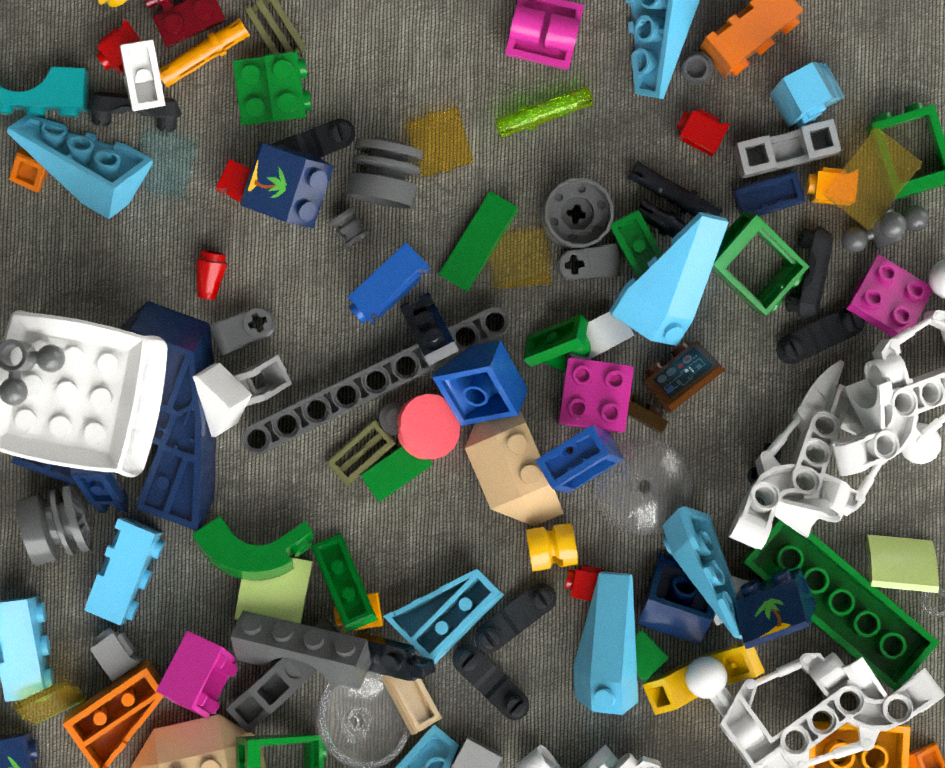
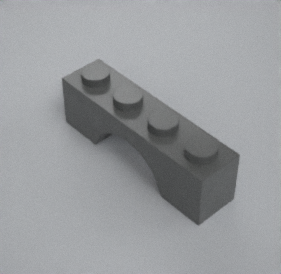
(335, 655)

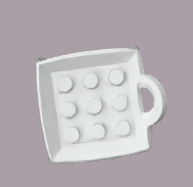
(96, 407)

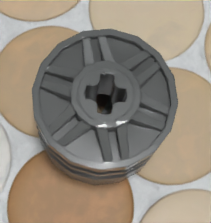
(385, 173)
(592, 203)
(48, 526)

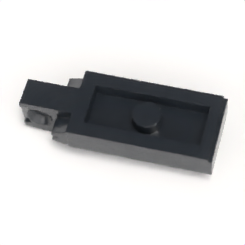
(397, 659)

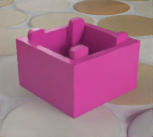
(197, 675)

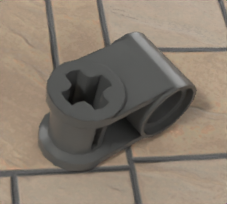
(595, 262)
(238, 333)

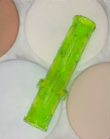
(543, 112)

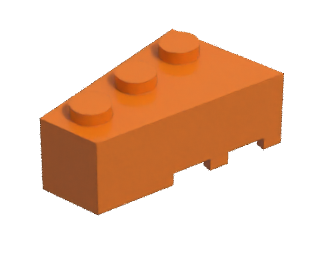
(750, 33)
(114, 714)

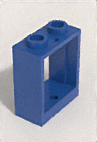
(592, 455)

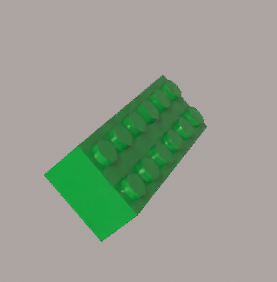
(847, 605)

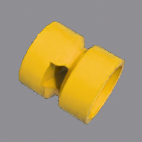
(552, 547)

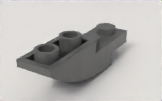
(272, 688)

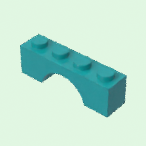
(61, 91)

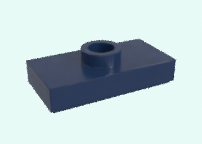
(770, 194)

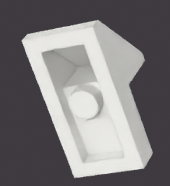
(142, 75)

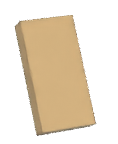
(412, 703)

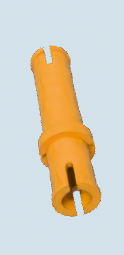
(208, 49)

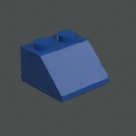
(482, 384)

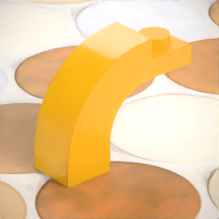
(671, 692)

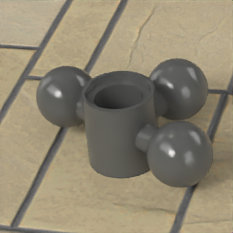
(887, 229)
(49, 359)

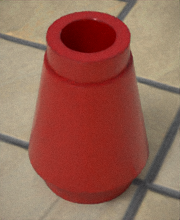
(209, 273)

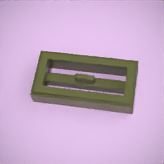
(261, 6)
(339, 471)

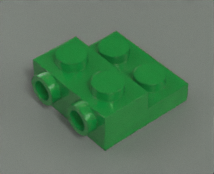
(271, 88)

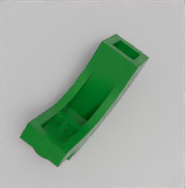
(248, 560)

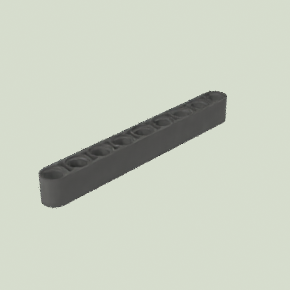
(364, 393)

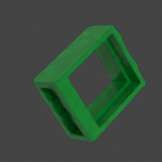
(914, 112)
(733, 242)
(249, 748)

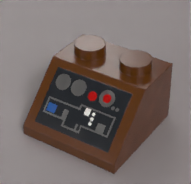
(682, 376)

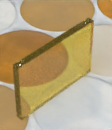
(872, 178)

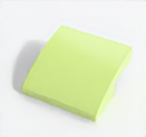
(902, 563)
(277, 597)

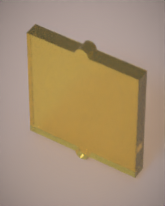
(441, 140)
(521, 260)
(49, 702)

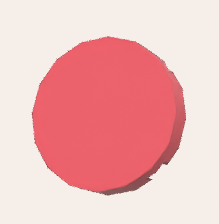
(427, 427)

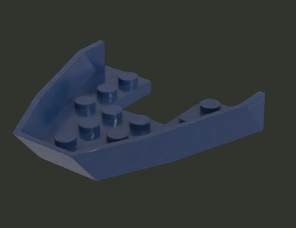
(184, 464)

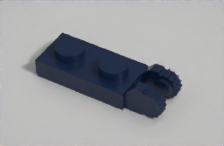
(101, 489)

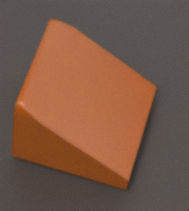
(28, 171)
(926, 757)

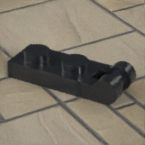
(429, 329)

